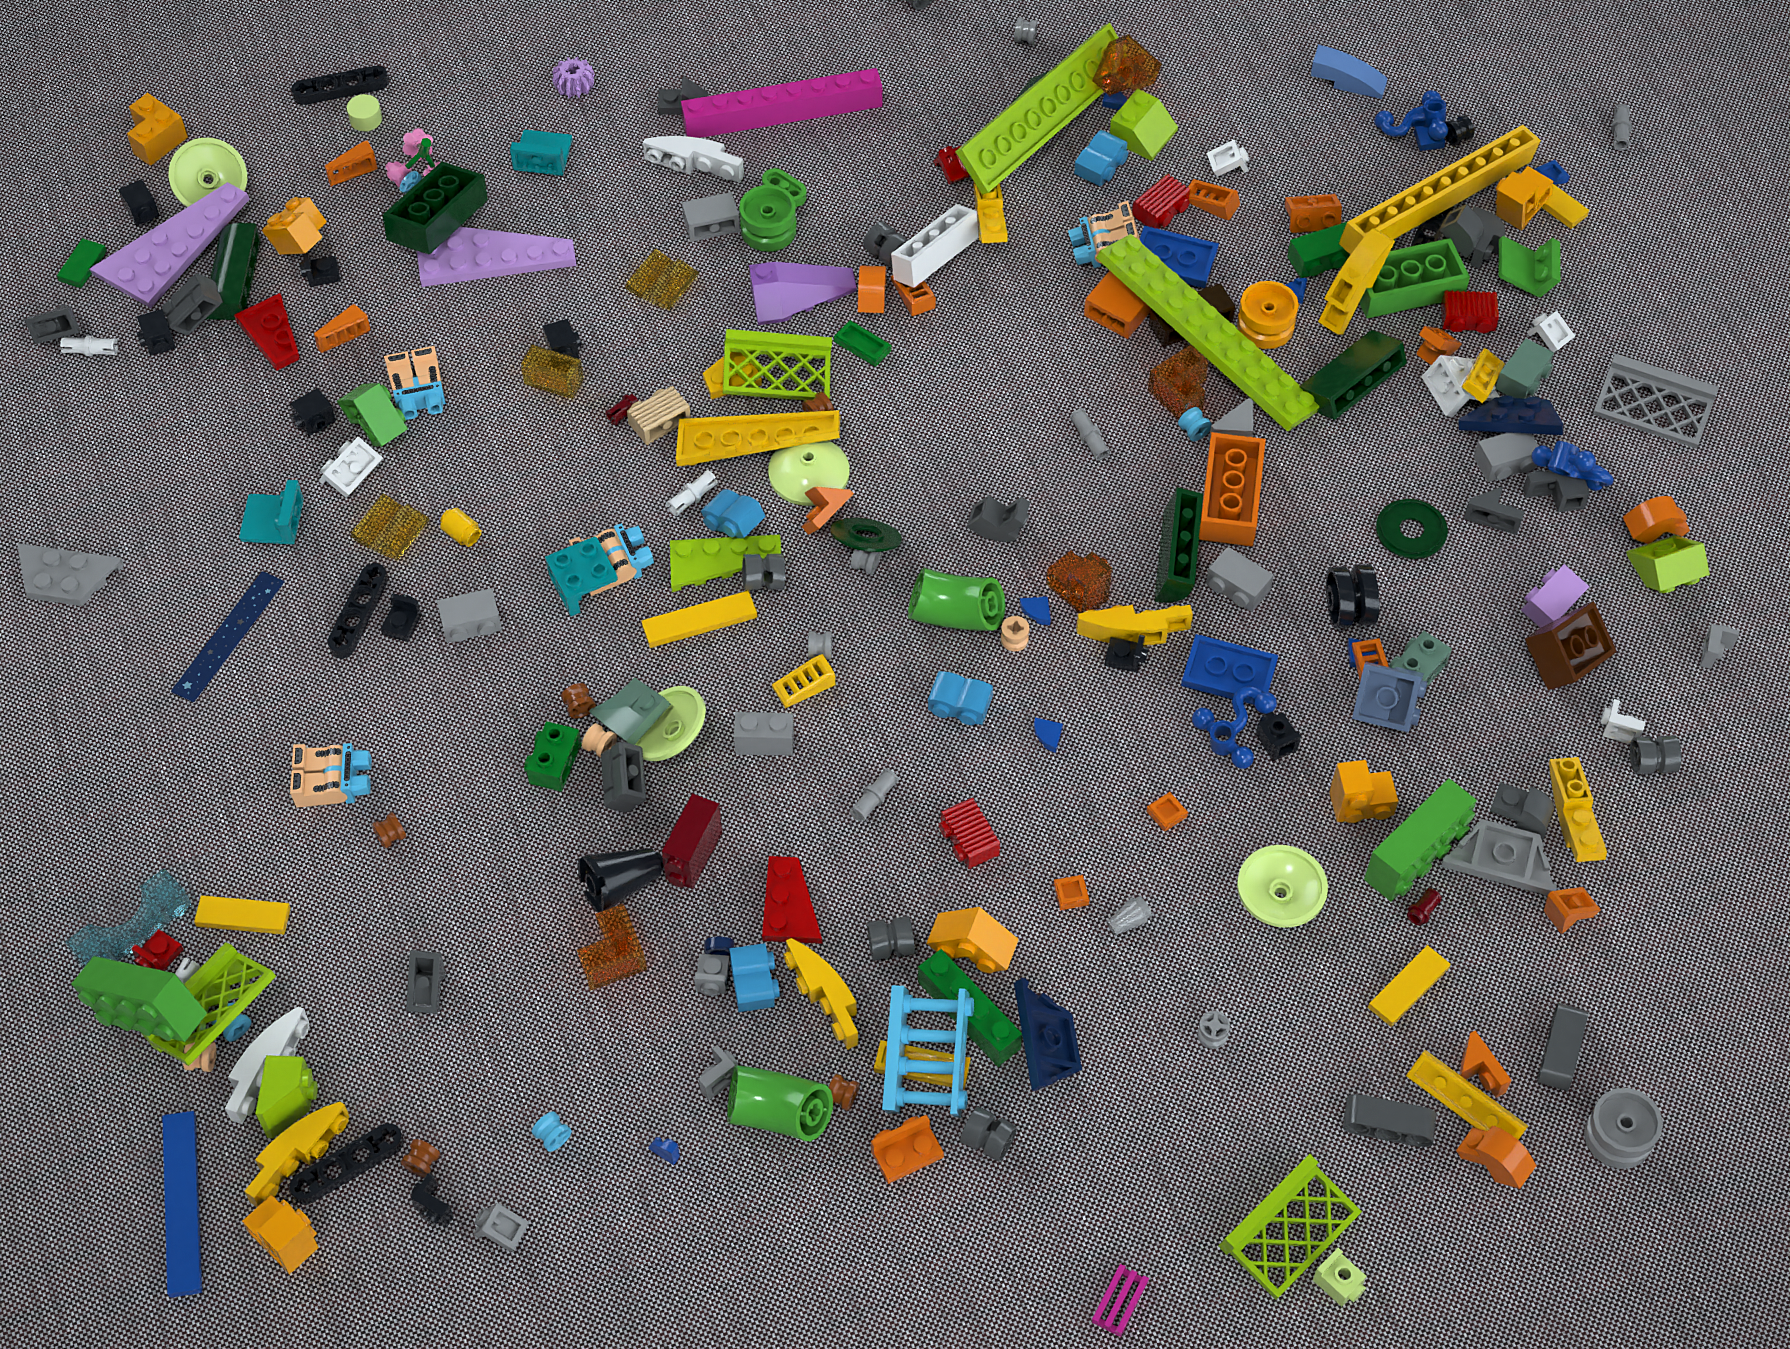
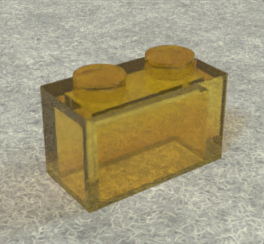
(552, 371)

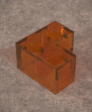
(1126, 66)
(1178, 381)
(1080, 580)
(616, 955)

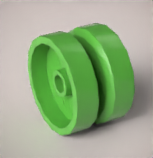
(768, 218)

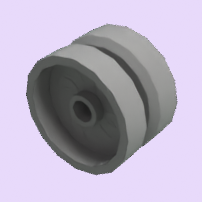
(1623, 1128)

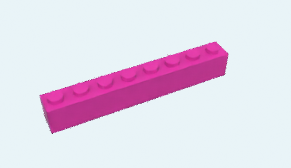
(782, 103)

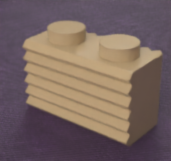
(658, 414)

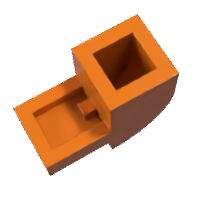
(872, 289)
(1654, 518)
(1500, 1153)

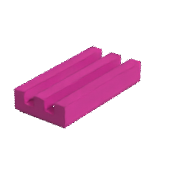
(1131, 1277)

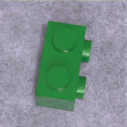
(553, 756)

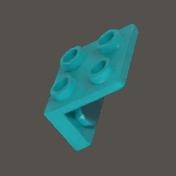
(541, 152)
(273, 516)
(579, 571)

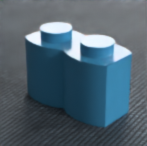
(1101, 158)
(732, 514)
(960, 698)
(753, 978)

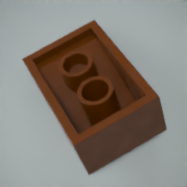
(1570, 646)

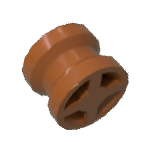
(819, 403)
(577, 700)
(388, 830)
(844, 1091)
(420, 1157)

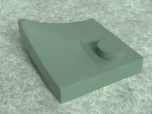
(631, 711)

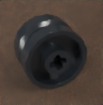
(1352, 595)

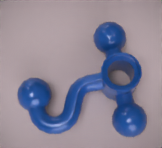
(1429, 115)
(1572, 462)
(1203, 719)

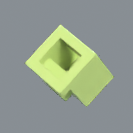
(1329, 1280)

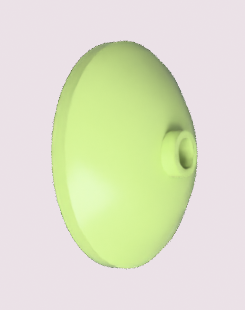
(205, 159)
(793, 475)
(676, 726)
(1287, 872)

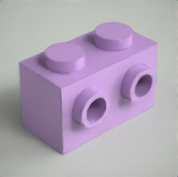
(1555, 597)

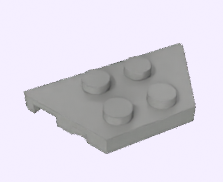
(64, 574)
(1503, 856)

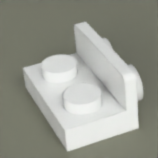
(351, 467)

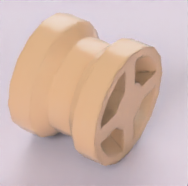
(1019, 637)
(598, 739)
(205, 1060)

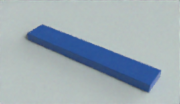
(182, 1204)

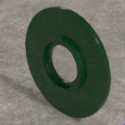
(886, 539)
(1412, 548)

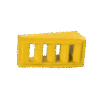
(808, 669)

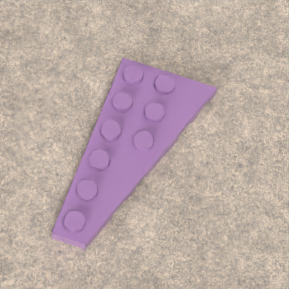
(490, 253)
(161, 256)

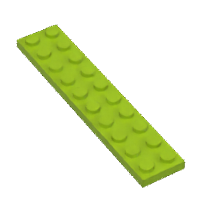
(1036, 114)
(1209, 332)

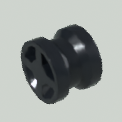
(1459, 130)

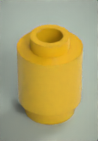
(460, 527)

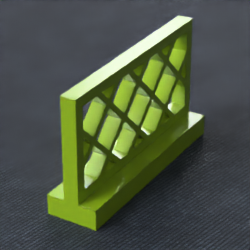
(781, 345)
(206, 985)
(1266, 1213)

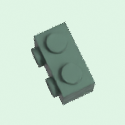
(1525, 370)
(1424, 656)

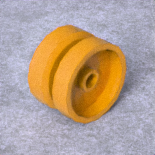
(1268, 314)

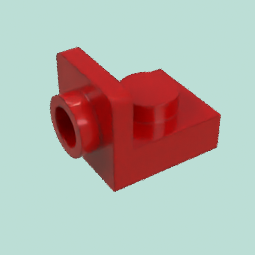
(951, 165)
(157, 951)

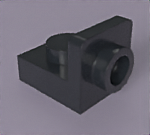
(320, 270)
(402, 617)
(1126, 654)

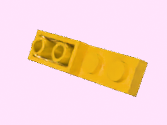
(990, 215)
(1353, 279)
(1124, 624)
(1575, 810)
(824, 985)
(301, 1141)

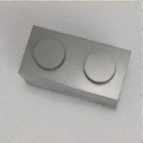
(711, 216)
(1505, 455)
(1239, 579)
(469, 615)
(764, 733)

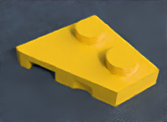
(714, 375)

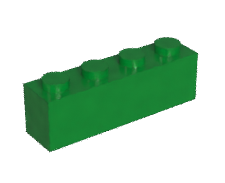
(1318, 251)
(988, 1025)

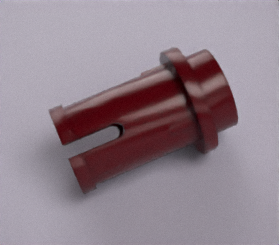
(619, 411)
(1420, 911)

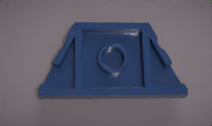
(1514, 416)
(1047, 1037)

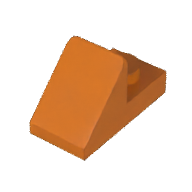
(1436, 343)
(826, 504)
(1568, 906)
(1480, 1060)

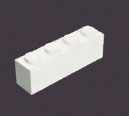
(934, 245)

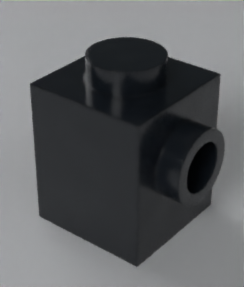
(139, 202)
(155, 332)
(561, 338)
(312, 412)

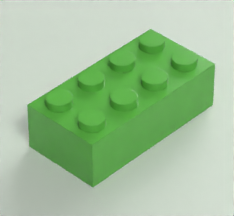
(1415, 278)
(1420, 840)
(138, 999)

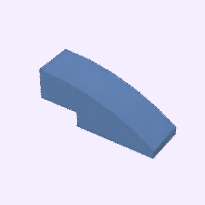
(1348, 72)

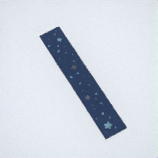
(227, 636)

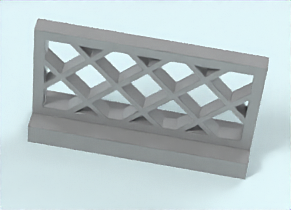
(1667, 384)

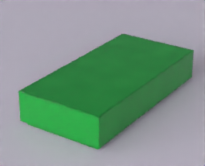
(77, 267)
(862, 343)

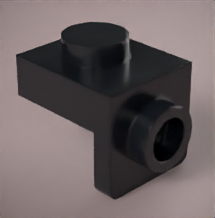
(430, 1208)

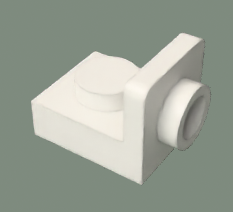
(1228, 158)
(1552, 330)
(1619, 726)

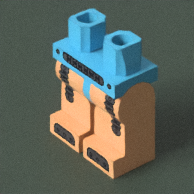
(1100, 232)
(420, 391)
(619, 549)
(328, 774)

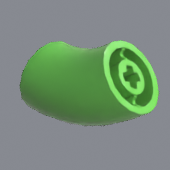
(957, 601)
(778, 1103)

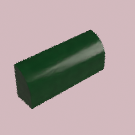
(234, 268)
(1355, 373)
(1178, 546)

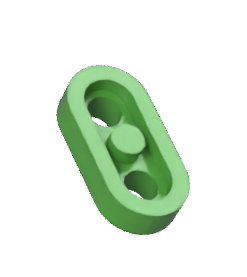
(786, 181)

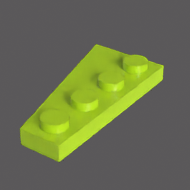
(708, 558)

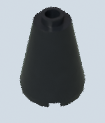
(617, 875)

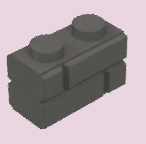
(192, 304)
(623, 777)

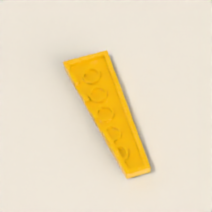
(733, 436)

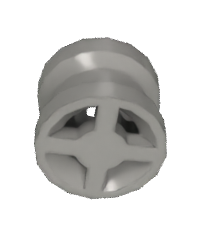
(1025, 31)
(865, 560)
(820, 644)
(1215, 1022)

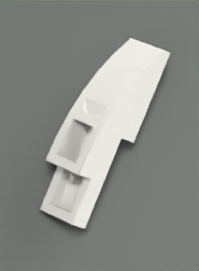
(687, 153)
(246, 1076)

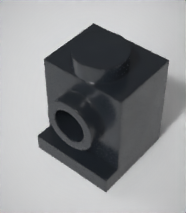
(1277, 735)

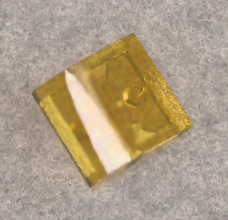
(661, 280)
(389, 527)

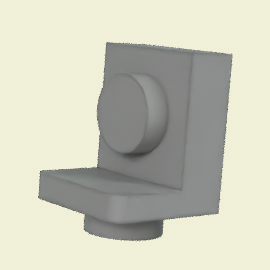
(1715, 642)
(712, 974)
(717, 1077)
(500, 1226)

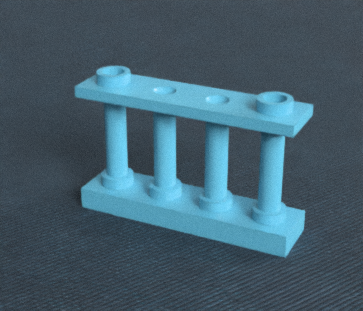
(900, 1034)

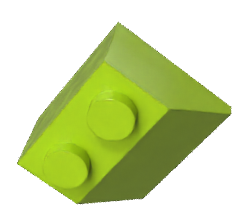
(1143, 124)
(1670, 563)
(284, 1093)

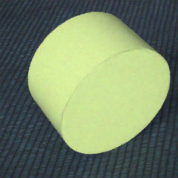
(364, 112)

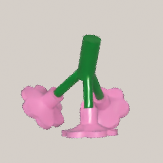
(418, 146)

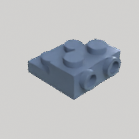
(1389, 697)

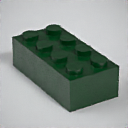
(435, 207)

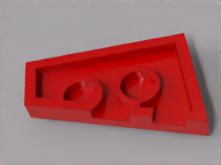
(270, 331)
(788, 904)

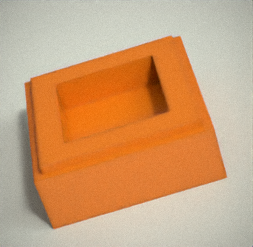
(1167, 811)
(1071, 892)

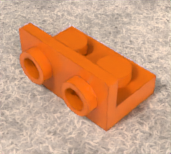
(1313, 212)
(906, 1148)

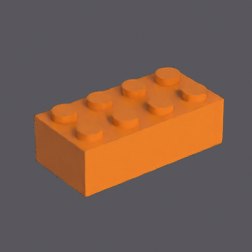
(1232, 489)

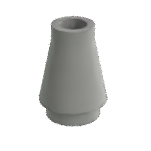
(1130, 915)

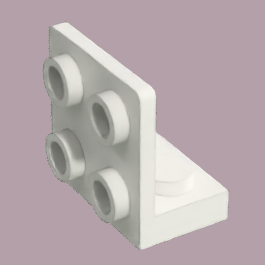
(1445, 382)

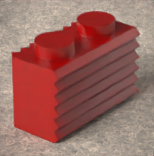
(1161, 202)
(1469, 311)
(969, 833)

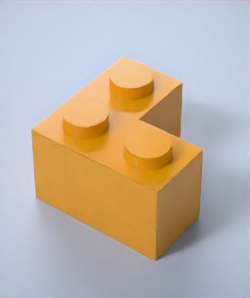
(155, 129)
(1522, 196)
(295, 227)
(1362, 794)
(975, 936)
(282, 1232)

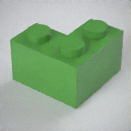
(374, 412)

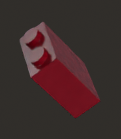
(692, 841)

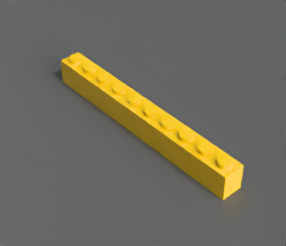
(1444, 188)

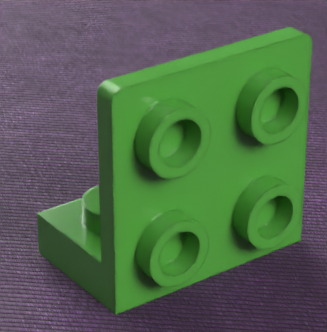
(1530, 269)

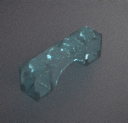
(161, 902)

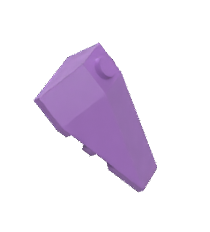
(788, 288)

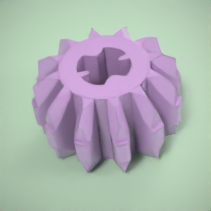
(573, 77)

